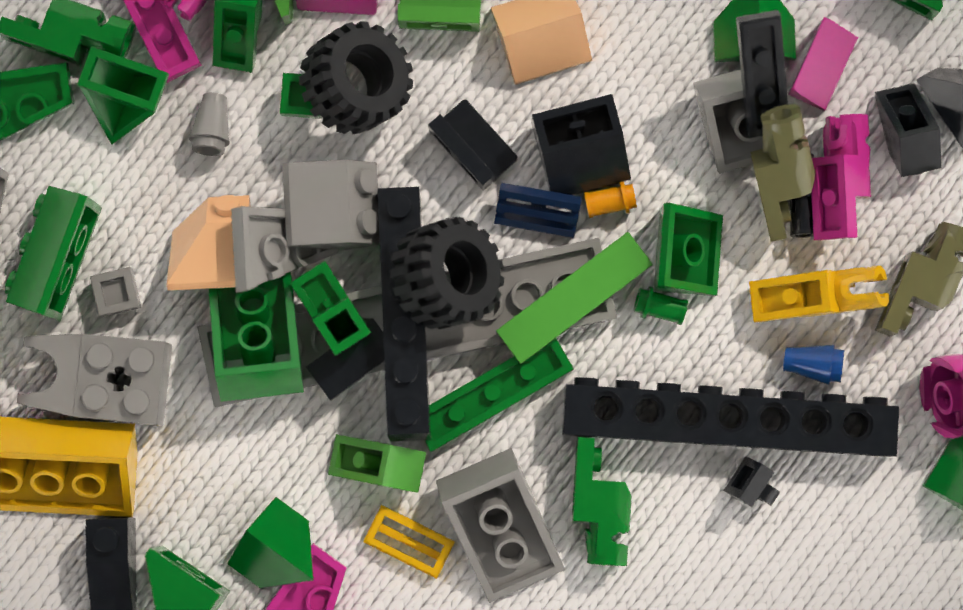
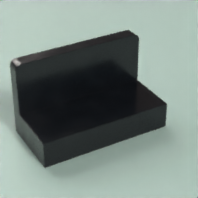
(473, 144)

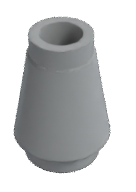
(210, 127)

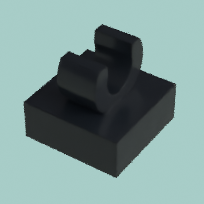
(751, 483)

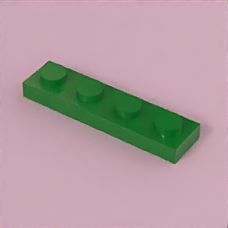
(494, 393)

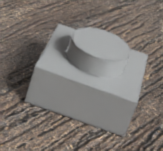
(115, 291)

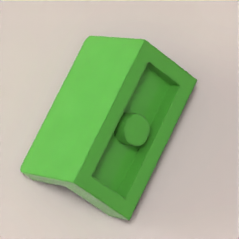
(440, 15)

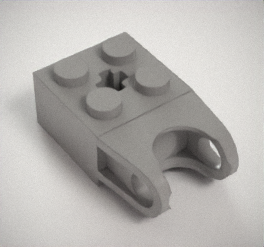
(88, 374)

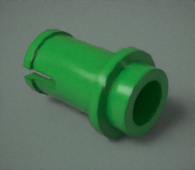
(660, 306)

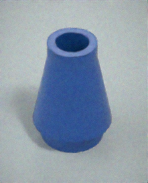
(815, 362)

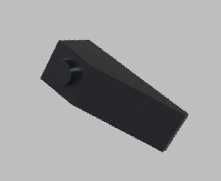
(111, 563)

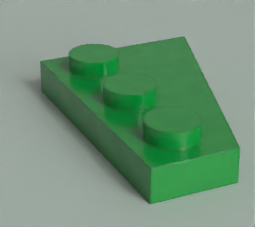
(32, 96)

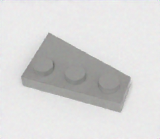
(262, 247)

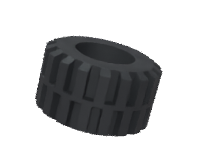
(378, 61)
(423, 280)

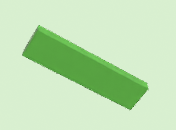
(574, 298)

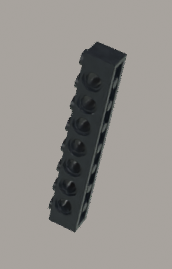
(877, 436)

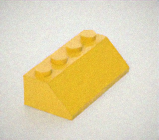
(67, 466)

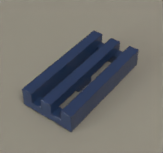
(537, 215)

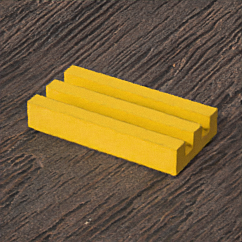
(377, 525)

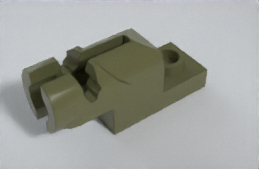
(783, 165)
(925, 279)

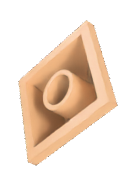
(204, 246)

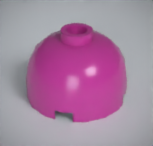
(943, 391)

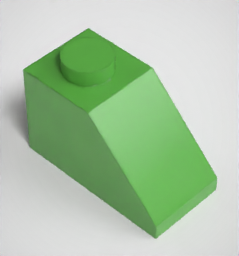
(377, 463)

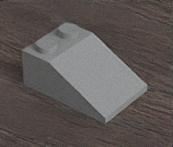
(499, 525)

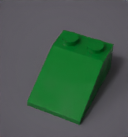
(256, 341)

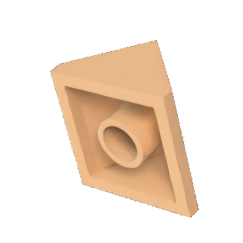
(541, 37)

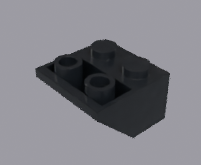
(581, 146)

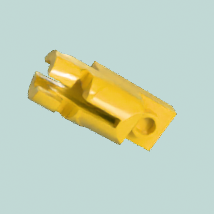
(815, 294)

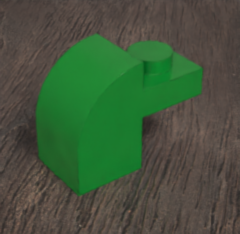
(330, 308)

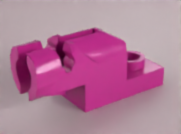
(841, 177)

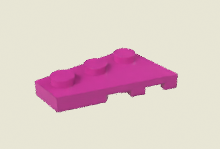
(315, 594)

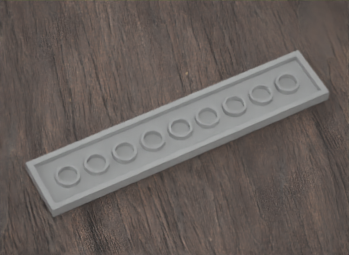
(525, 281)

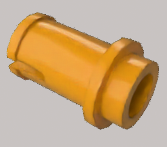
(610, 200)

